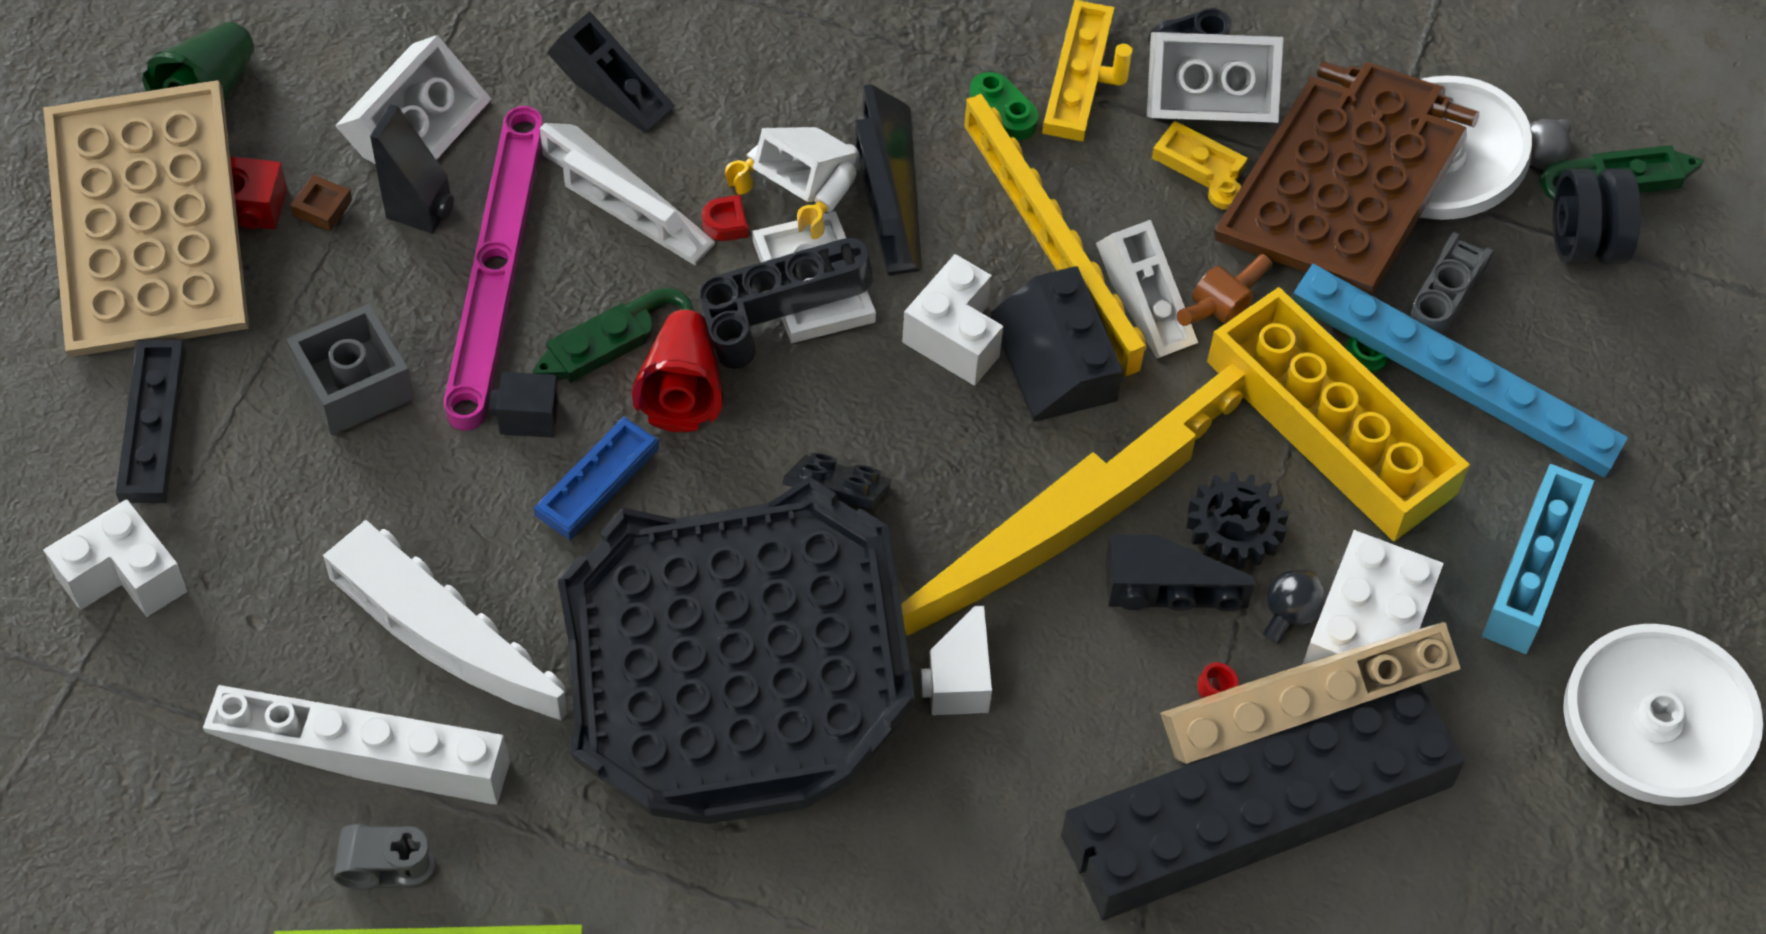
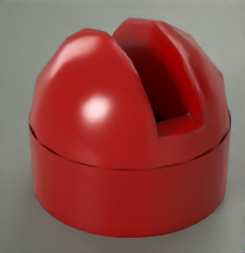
(1222, 679)

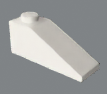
(1146, 287)

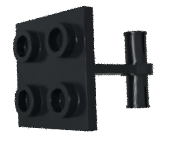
(854, 485)

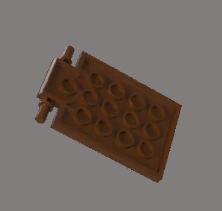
(1348, 173)

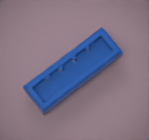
(596, 478)

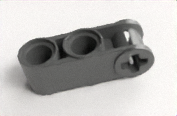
(1450, 283)

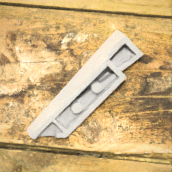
(614, 188)

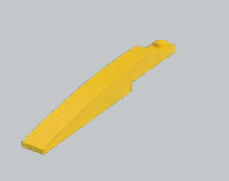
(1074, 505)

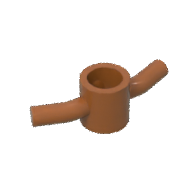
(1224, 294)

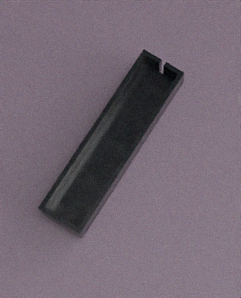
(1259, 800)

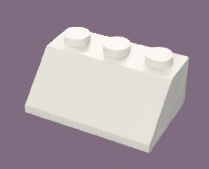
(430, 91)

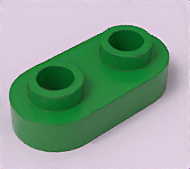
(1007, 100)

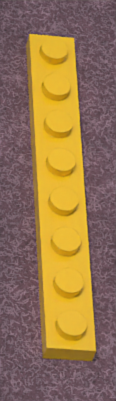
(1047, 225)

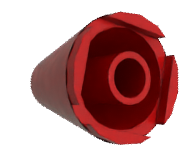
(680, 376)

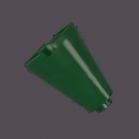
(207, 57)

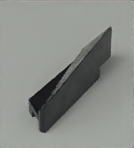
(889, 177)

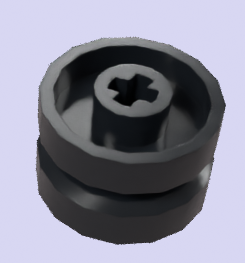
(1596, 216)

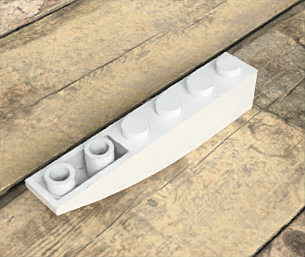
(436, 620)
(364, 743)

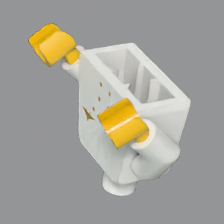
(804, 163)

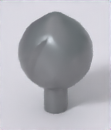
(1549, 142)

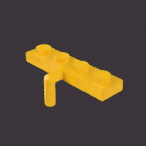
(1082, 69)

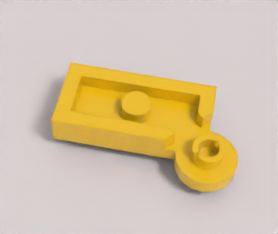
(1202, 162)

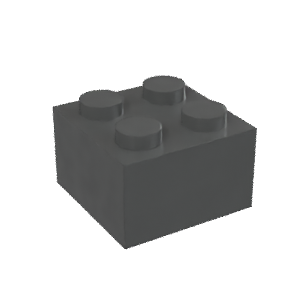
(350, 369)

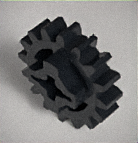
(1237, 520)

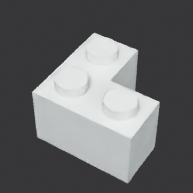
(949, 321)
(112, 553)

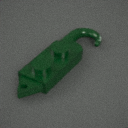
(1653, 167)
(606, 336)

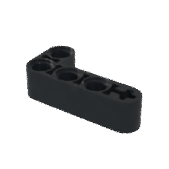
(836, 270)

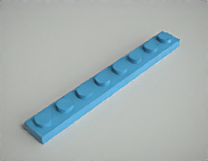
(1459, 370)

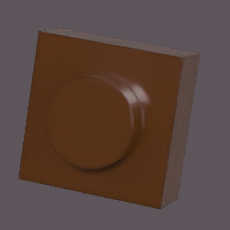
(321, 202)

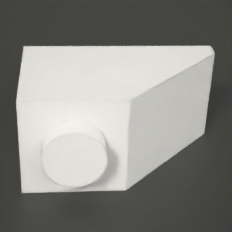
(960, 669)

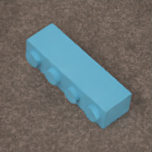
(1538, 559)

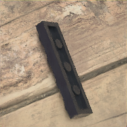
(151, 421)

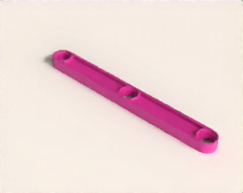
(491, 289)

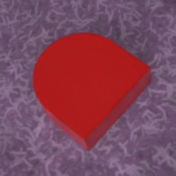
(725, 219)

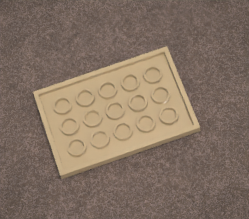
(144, 218)

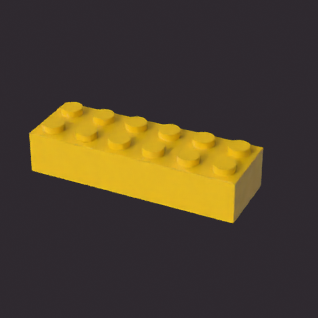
(1338, 414)

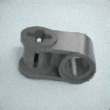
(381, 856)

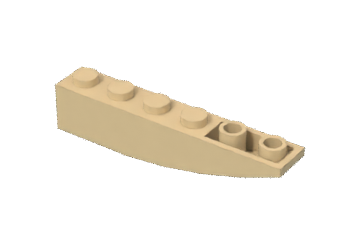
(1308, 692)

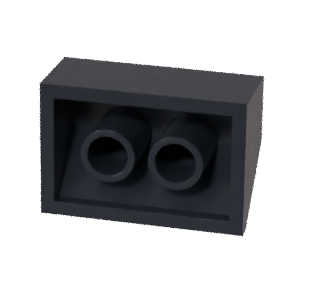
(1058, 346)

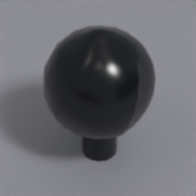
(1294, 600)

